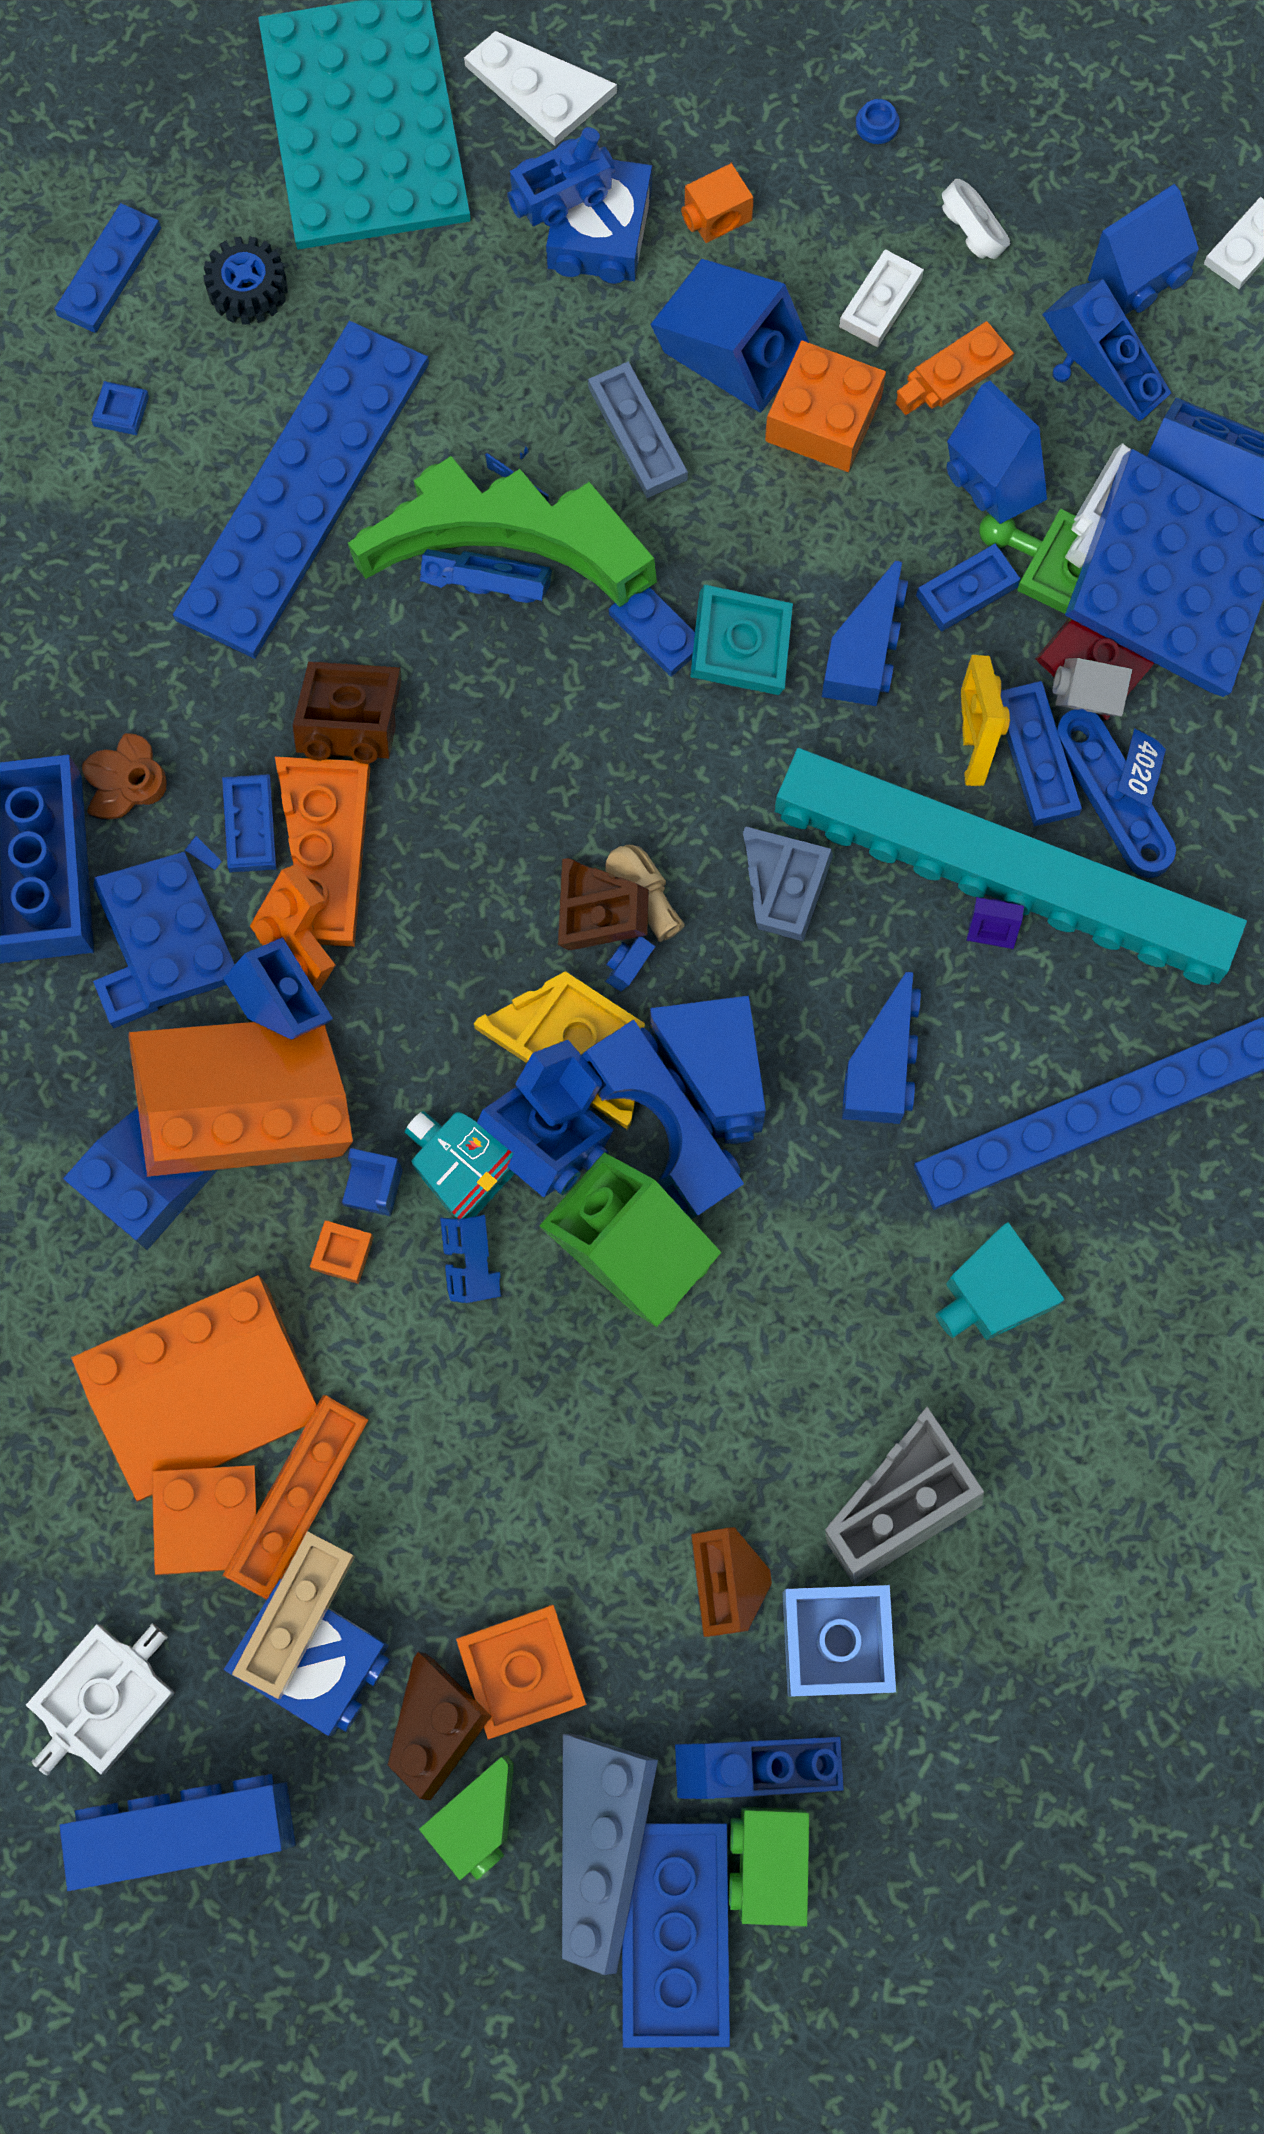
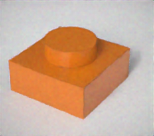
(341, 1252)

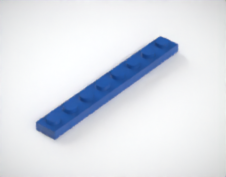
(1093, 1115)

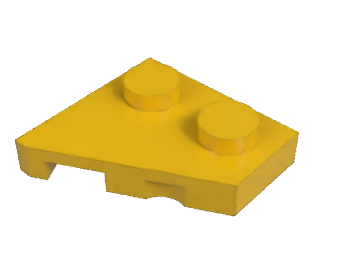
(983, 717)

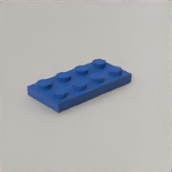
(678, 1940)

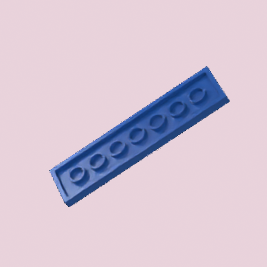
(301, 489)

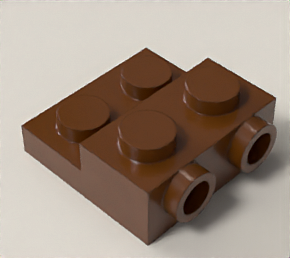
(347, 711)

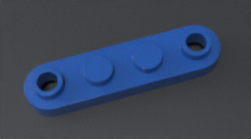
(1098, 769)

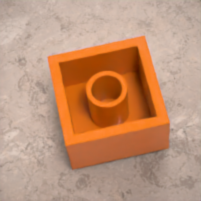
(825, 406)

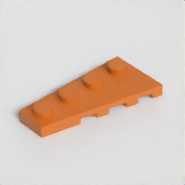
(326, 836)

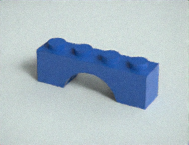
(696, 1168)

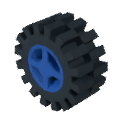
(243, 265)

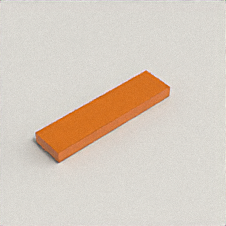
(295, 1497)

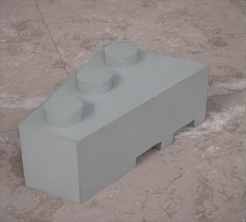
(904, 1502)

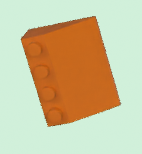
(236, 1098)
(197, 1385)

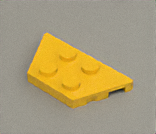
(559, 1013)

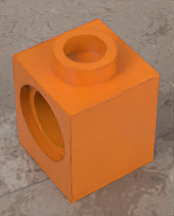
(717, 203)

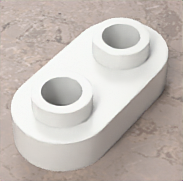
(968, 210)

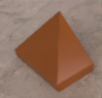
(729, 1581)

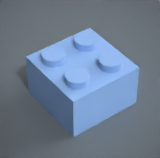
(838, 1641)

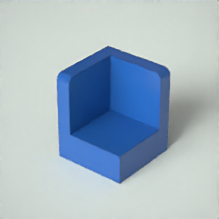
(559, 1083)
(372, 1182)

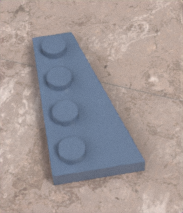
(602, 1838)

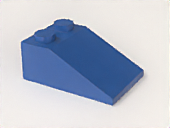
(116, 1183)

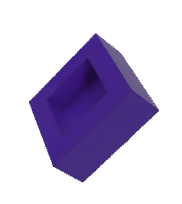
(995, 922)

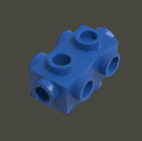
(561, 180)

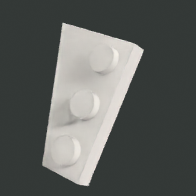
(539, 86)

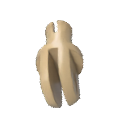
(636, 866)

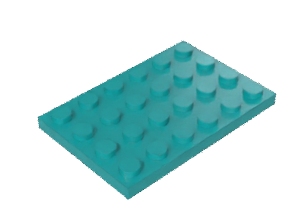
(363, 120)

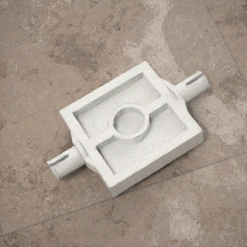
(100, 1699)

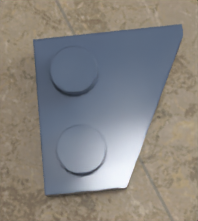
(785, 881)

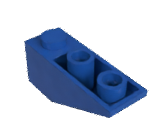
(1106, 347)
(859, 647)
(878, 1068)
(758, 1768)

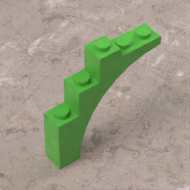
(511, 514)

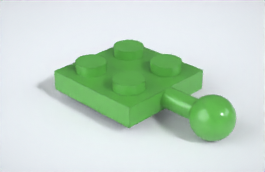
(1050, 574)

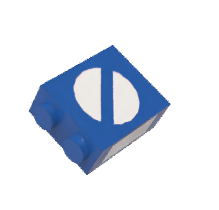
(607, 236)
(329, 1674)

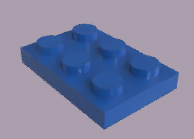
(164, 929)

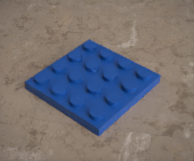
(1173, 574)

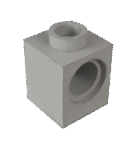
(1092, 686)

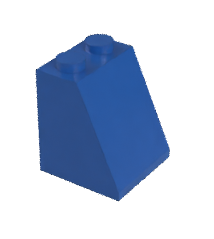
(732, 330)
(717, 1061)

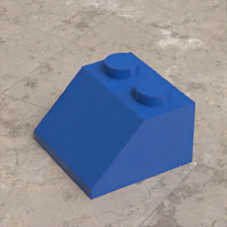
(1146, 251)
(997, 455)

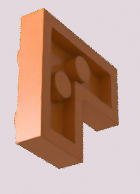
(288, 914)

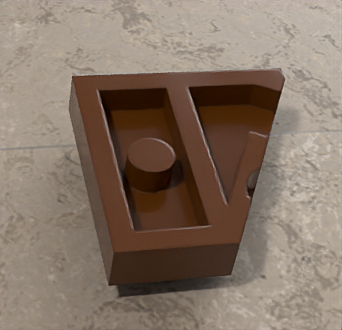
(599, 907)
(433, 1727)

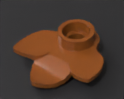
(117, 775)

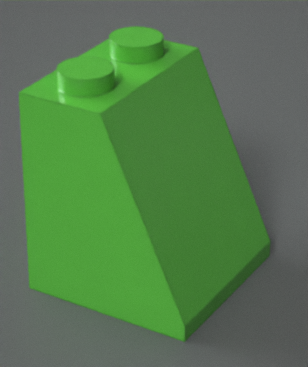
(631, 1238)

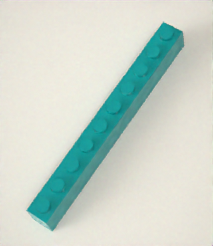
(1009, 867)

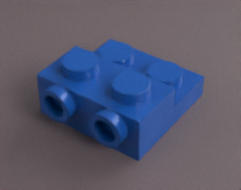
(545, 1154)

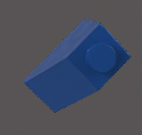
(276, 991)

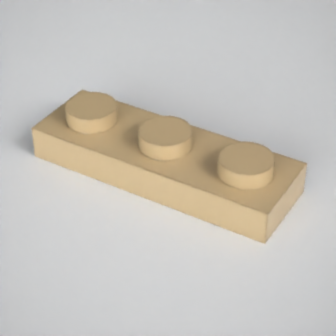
(293, 1615)

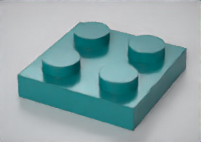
(741, 640)

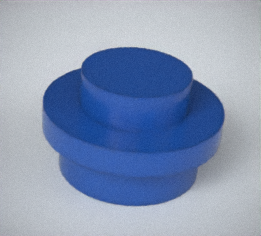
(877, 122)

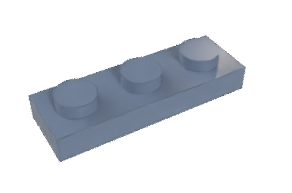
(637, 429)

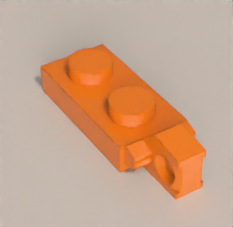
(955, 369)

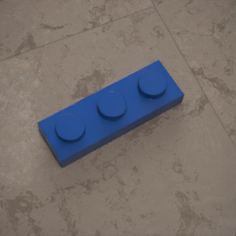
(107, 268)
(1039, 755)

